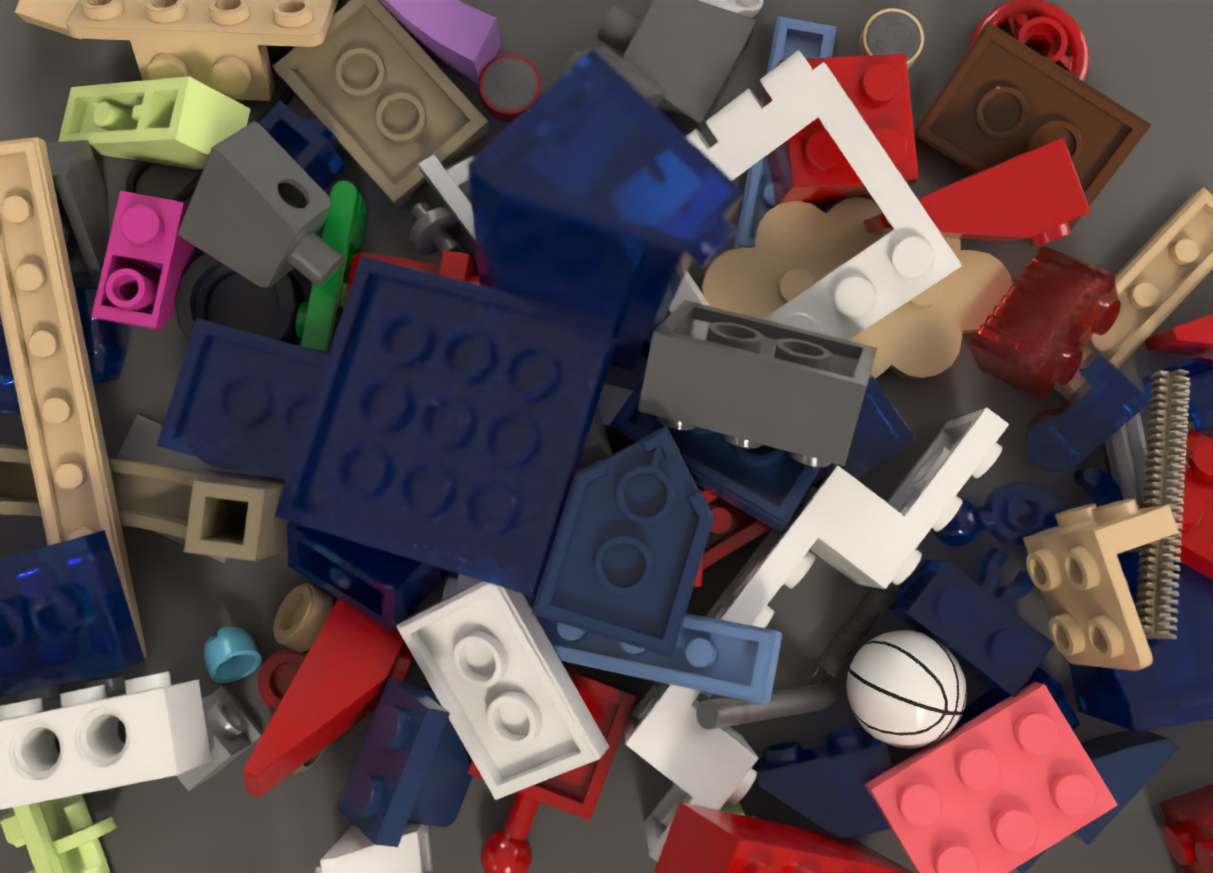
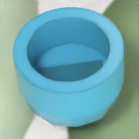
(231, 654)

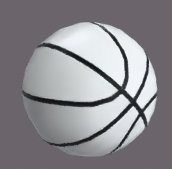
(906, 689)

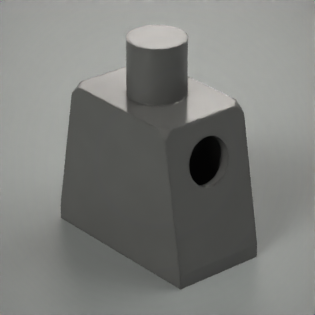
(683, 49)
(260, 212)

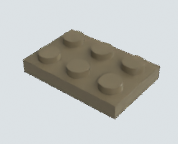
(382, 98)

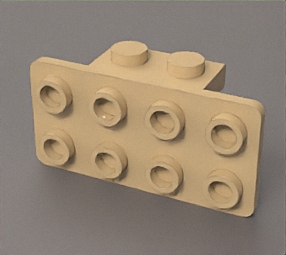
(206, 39)

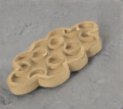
(803, 244)

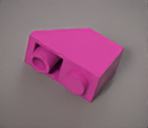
(143, 262)

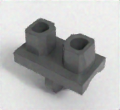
(451, 212)

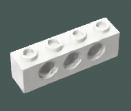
(162, 740)

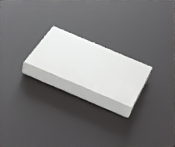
(503, 687)

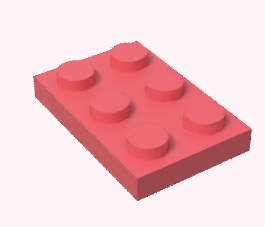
(993, 789)

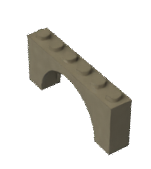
(207, 508)

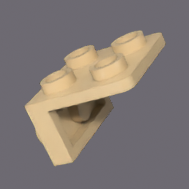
(1084, 583)

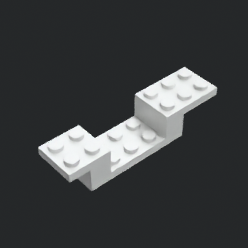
(857, 536)

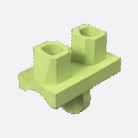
(59, 835)

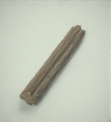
(1155, 586)

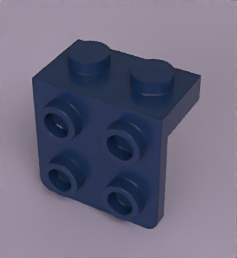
(407, 767)

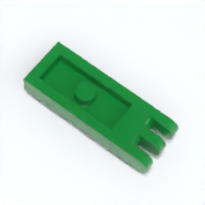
(345, 233)

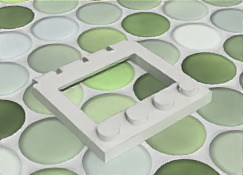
(882, 274)

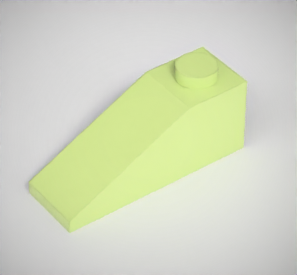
(153, 120)

